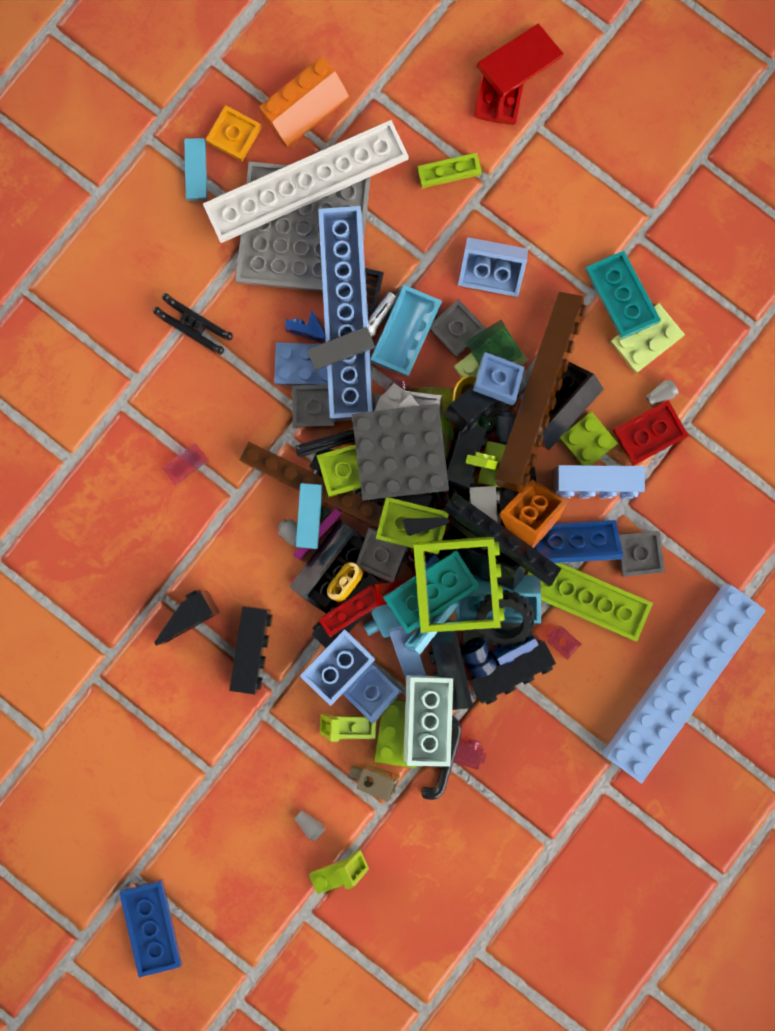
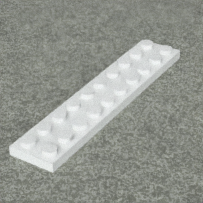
(306, 181)

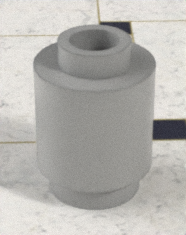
(288, 531)

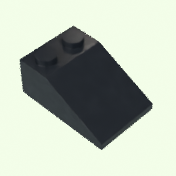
(189, 614)

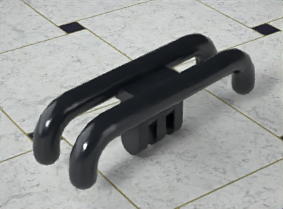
(193, 325)
(439, 788)

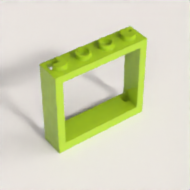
(496, 591)

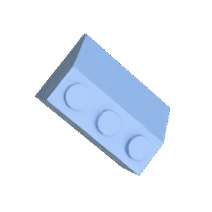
(493, 267)
(337, 667)

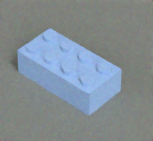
(598, 480)

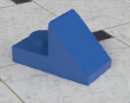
(311, 330)

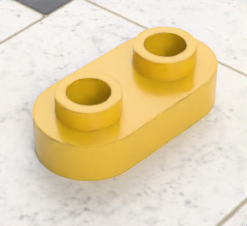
(344, 582)

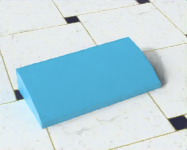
(405, 331)

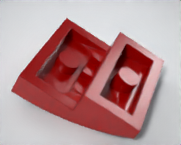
(493, 108)

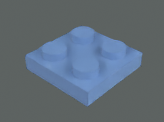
(498, 378)
(372, 693)

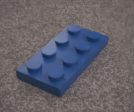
(581, 542)
(150, 928)

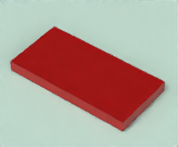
(519, 60)

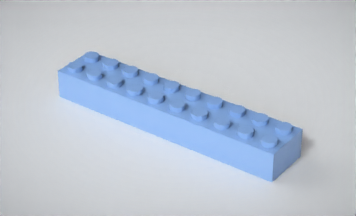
(345, 308)
(683, 682)

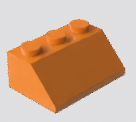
(533, 513)

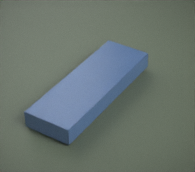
(409, 661)

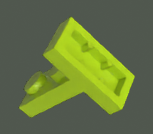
(488, 462)
(346, 727)
(341, 873)

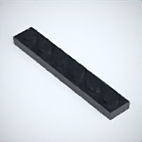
(508, 542)

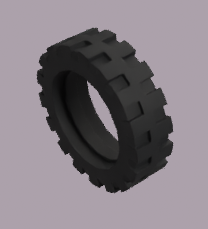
(507, 637)

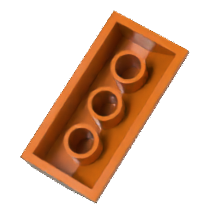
(304, 102)

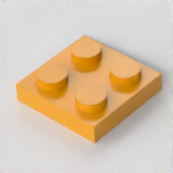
(233, 133)

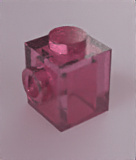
(470, 753)

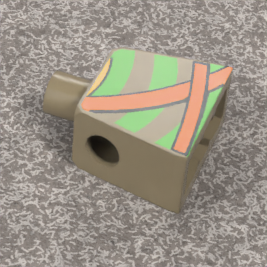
(384, 781)

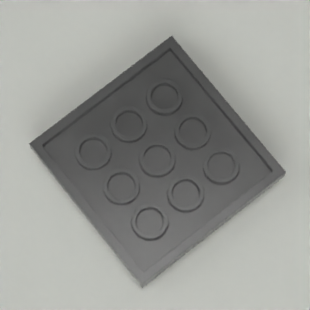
(400, 451)

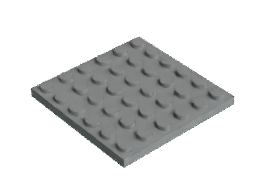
(288, 248)

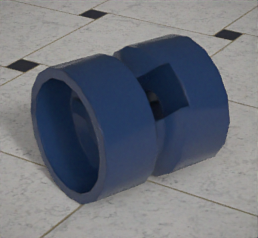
(477, 657)

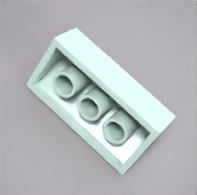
(428, 721)

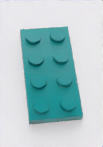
(622, 295)
(446, 584)

